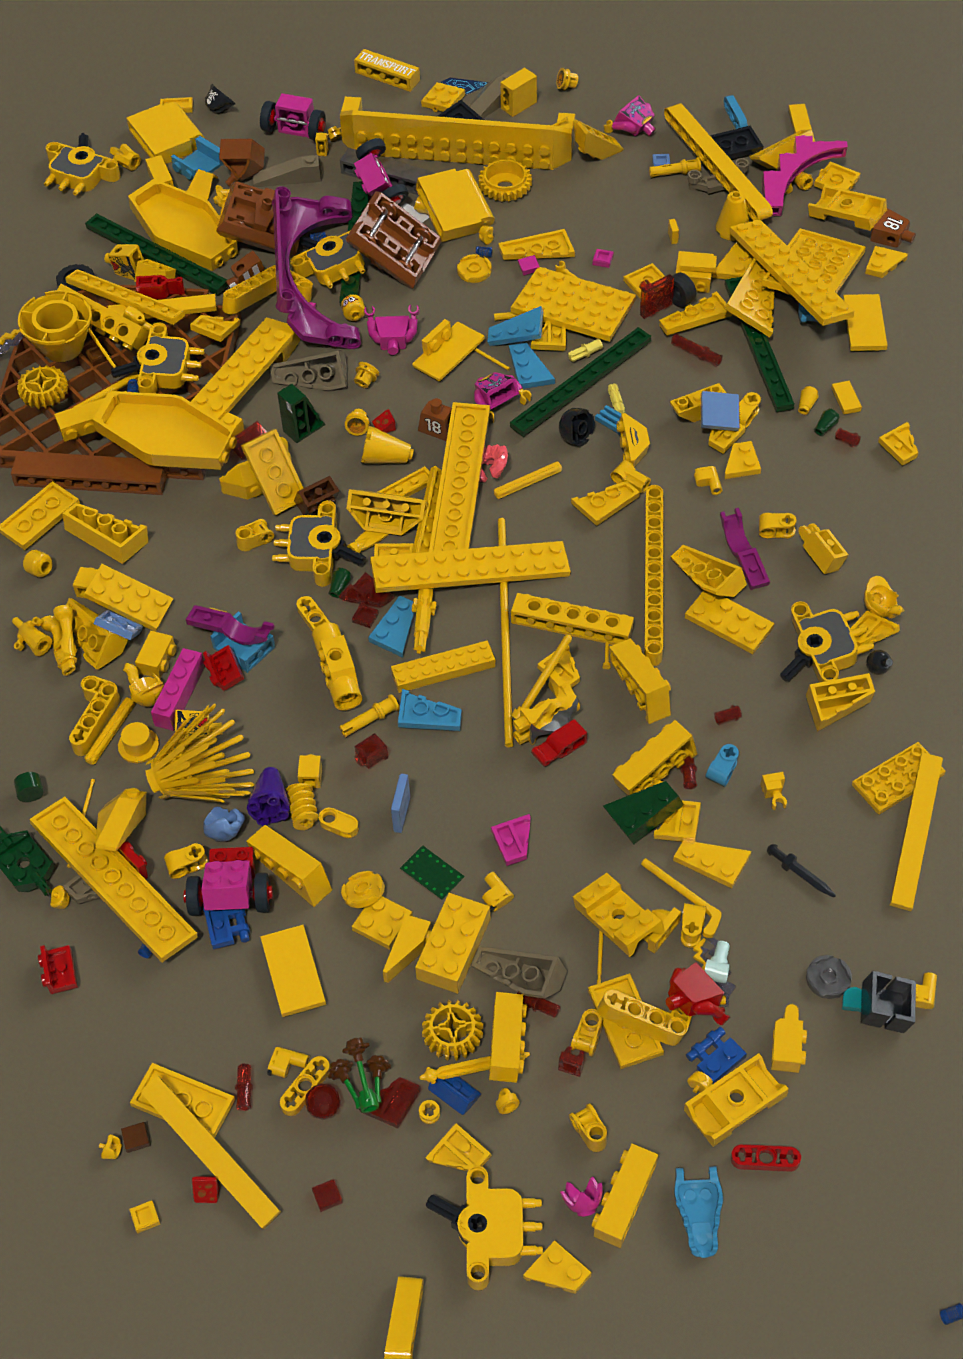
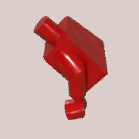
(696, 993)

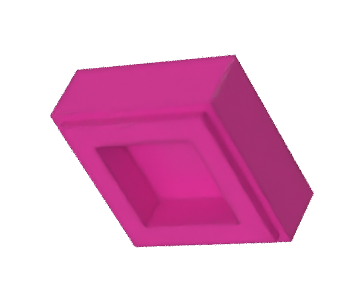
(603, 258)
(528, 265)

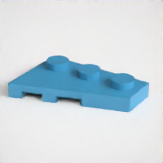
(517, 329)
(528, 367)
(394, 628)
(426, 714)

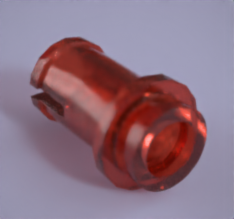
(848, 437)
(729, 714)

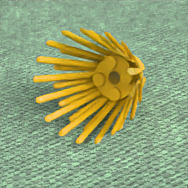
(175, 768)

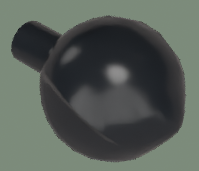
(879, 662)

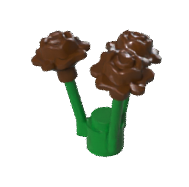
(368, 1100)

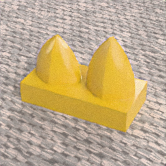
(670, 921)

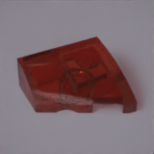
(364, 593)

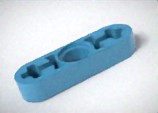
(734, 112)

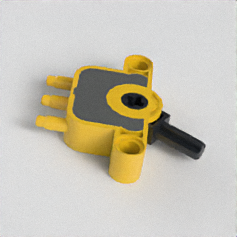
(315, 544)

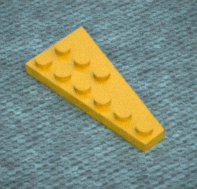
(752, 301)

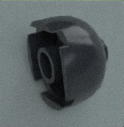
(576, 426)

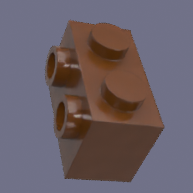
(312, 495)

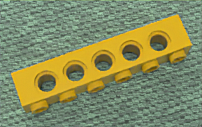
(135, 335)
(571, 619)

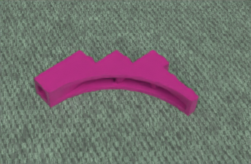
(790, 165)

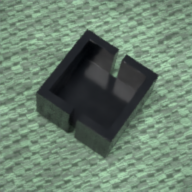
(888, 1006)

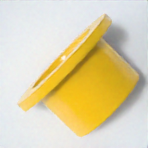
(137, 743)

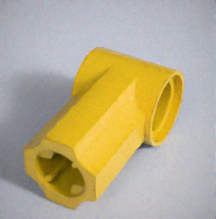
(626, 472)

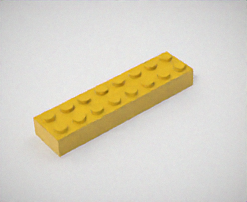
(443, 666)

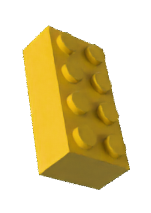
(453, 943)

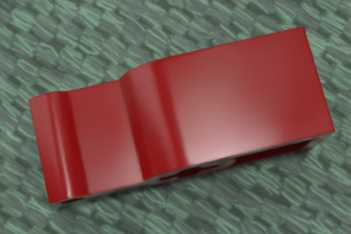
(159, 286)
(561, 743)

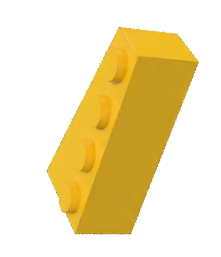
(105, 532)
(290, 864)

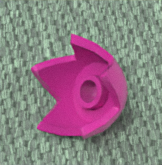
(583, 1203)

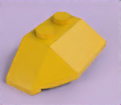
(594, 141)
(769, 156)
(241, 482)
(385, 511)

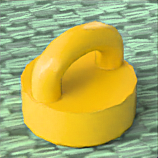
(507, 1101)

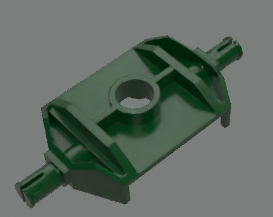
(18, 848)

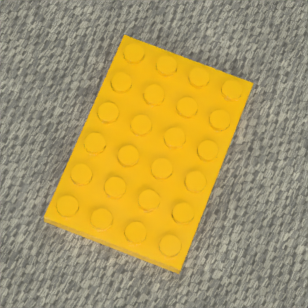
(825, 255)
(575, 303)

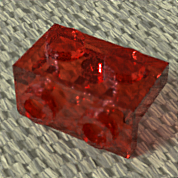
(250, 433)

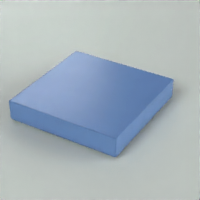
(720, 411)
(118, 624)
(400, 803)

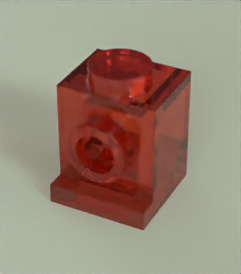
(370, 751)

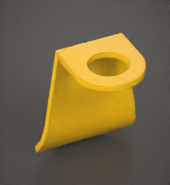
(201, 184)

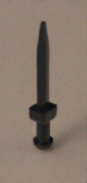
(790, 862)

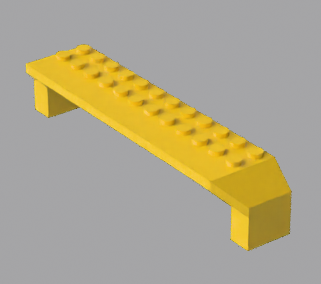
(459, 138)

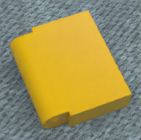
(164, 131)
(454, 203)

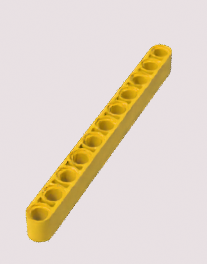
(717, 161)
(653, 575)

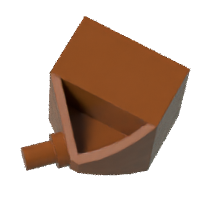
(241, 157)

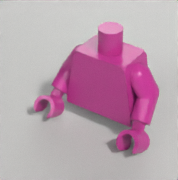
(392, 331)

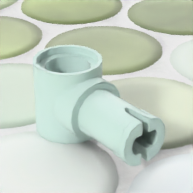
(718, 965)

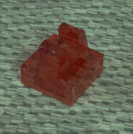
(570, 1063)

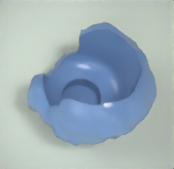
(223, 824)

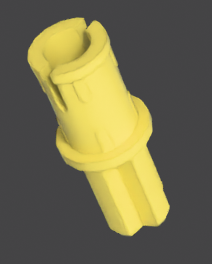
(585, 350)

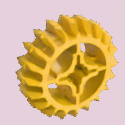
(42, 386)
(469, 1025)

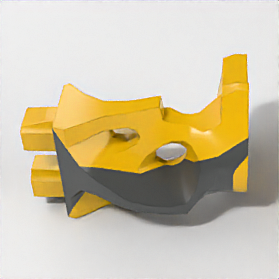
(548, 714)

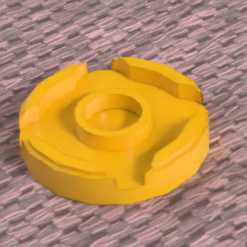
(474, 268)
(363, 889)

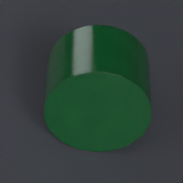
(28, 787)

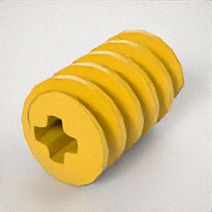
(302, 805)

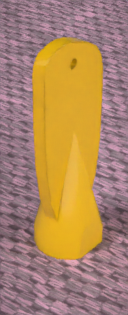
(366, 540)

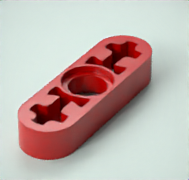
(772, 1150)

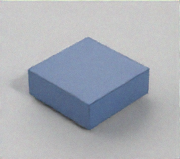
(660, 159)

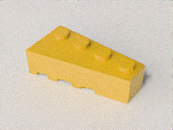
(641, 679)
(655, 759)

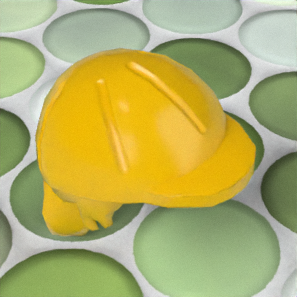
(881, 598)
(143, 690)

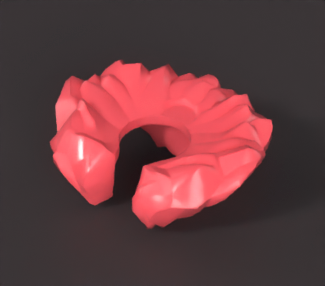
(498, 457)

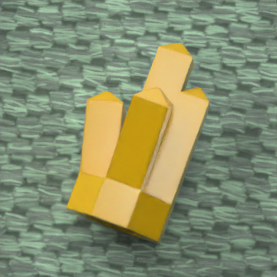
(126, 157)

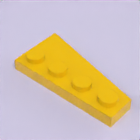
(734, 263)
(702, 313)

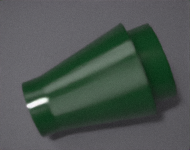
(827, 420)
(340, 580)

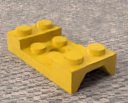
(849, 205)
(604, 901)
(715, 1111)

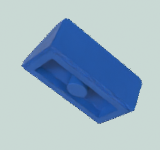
(455, 1093)

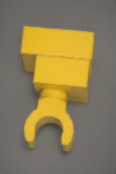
(772, 787)

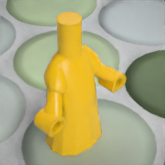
(35, 639)

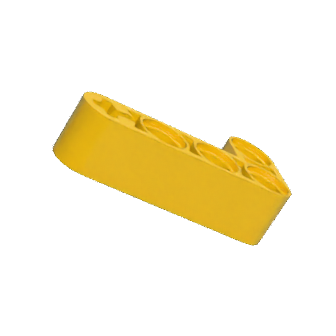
(102, 696)
(617, 1008)
(404, 1318)

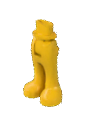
(63, 642)

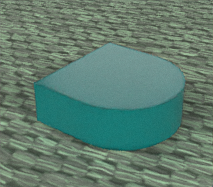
(852, 999)

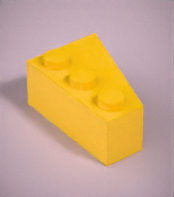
(838, 698)

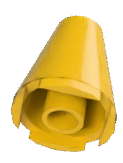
(732, 214)
(384, 448)

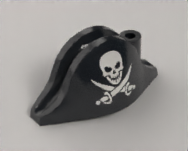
(217, 101)

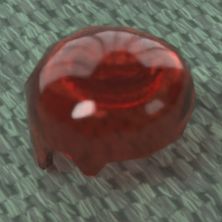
(322, 1101)

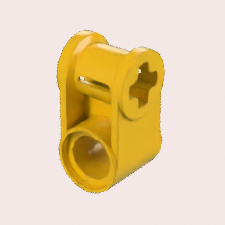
(749, 408)
(774, 525)
(253, 535)
(183, 860)
(692, 923)
(587, 1036)
(588, 1124)

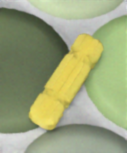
(615, 397)

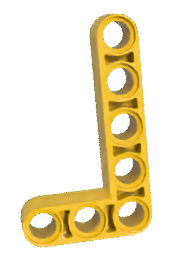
(259, 287)

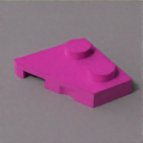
(513, 839)

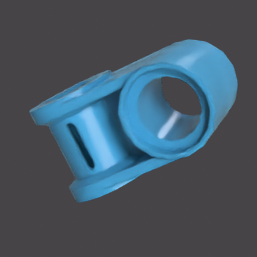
(722, 766)

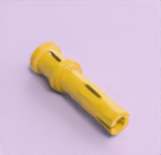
(681, 167)
(377, 711)

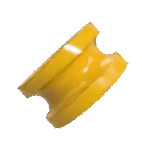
(426, 1118)

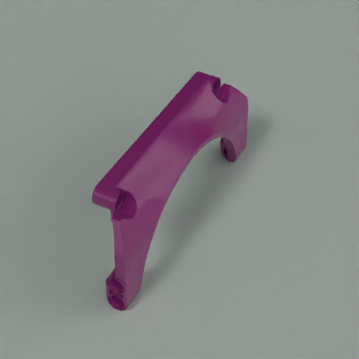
(291, 220)

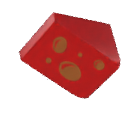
(385, 422)
(205, 1189)

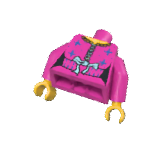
(633, 118)
(497, 389)

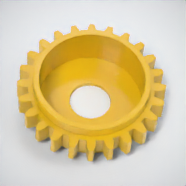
(505, 171)

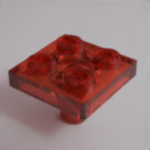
(656, 295)

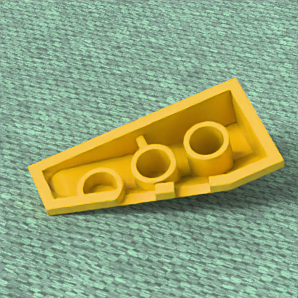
(710, 572)
(97, 643)
(120, 818)

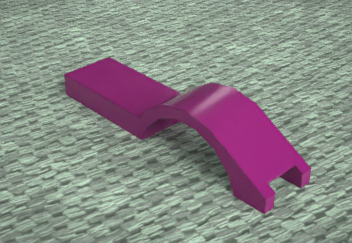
(740, 547)
(228, 625)

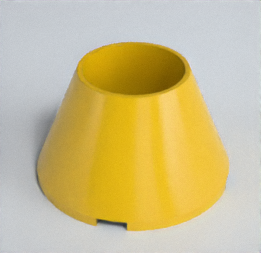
(56, 324)

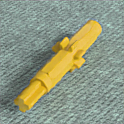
(424, 609)

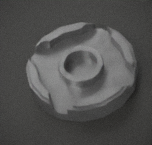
(828, 977)

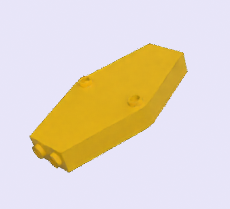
(182, 224)
(164, 430)

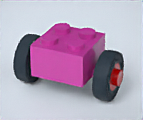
(293, 116)
(373, 174)
(227, 887)

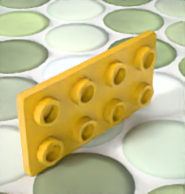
(446, 348)

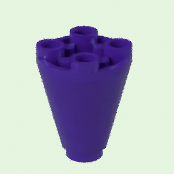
(268, 798)

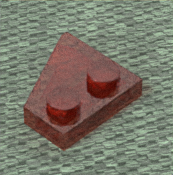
(395, 1102)

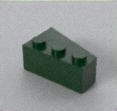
(297, 414)
(644, 810)

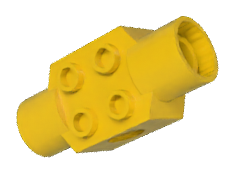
(337, 666)

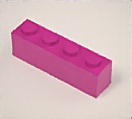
(178, 688)

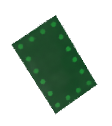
(432, 872)

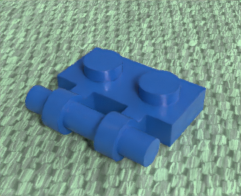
(220, 930)
(722, 1060)

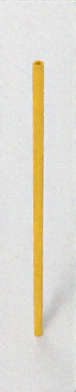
(507, 700)

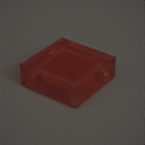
(365, 616)
(327, 1195)

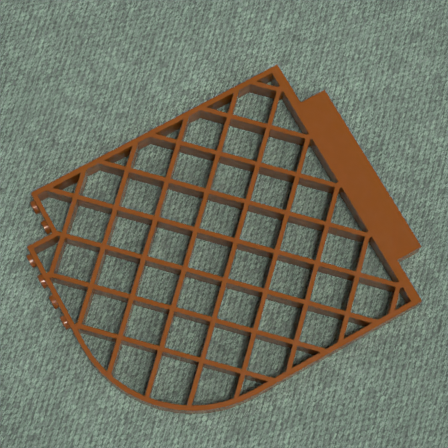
(99, 468)

